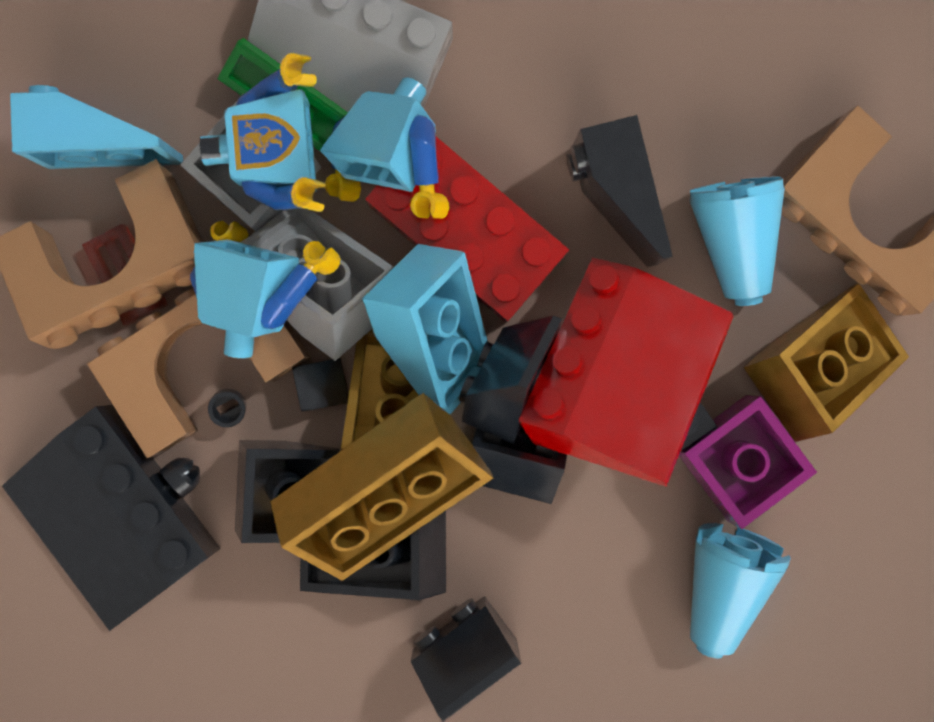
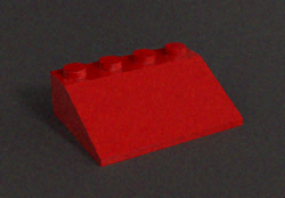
(626, 372)

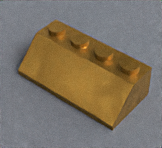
(379, 489)

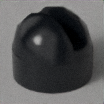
(232, 415)
(181, 475)

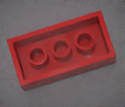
(501, 242)

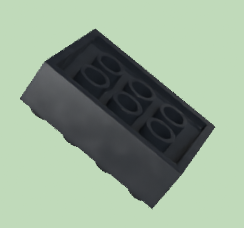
(109, 515)

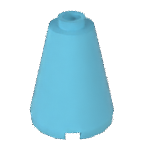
(741, 233)
(731, 585)

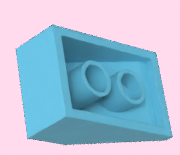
(71, 134)
(430, 322)

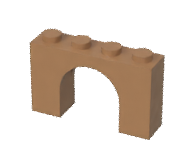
(819, 199)
(162, 258)
(137, 380)

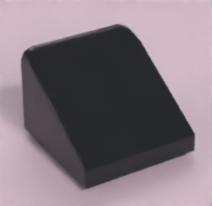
(320, 384)

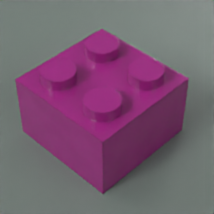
(747, 461)

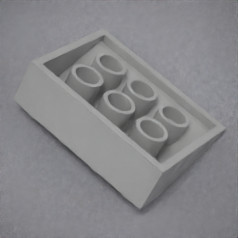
(355, 43)

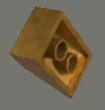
(827, 365)
(375, 389)

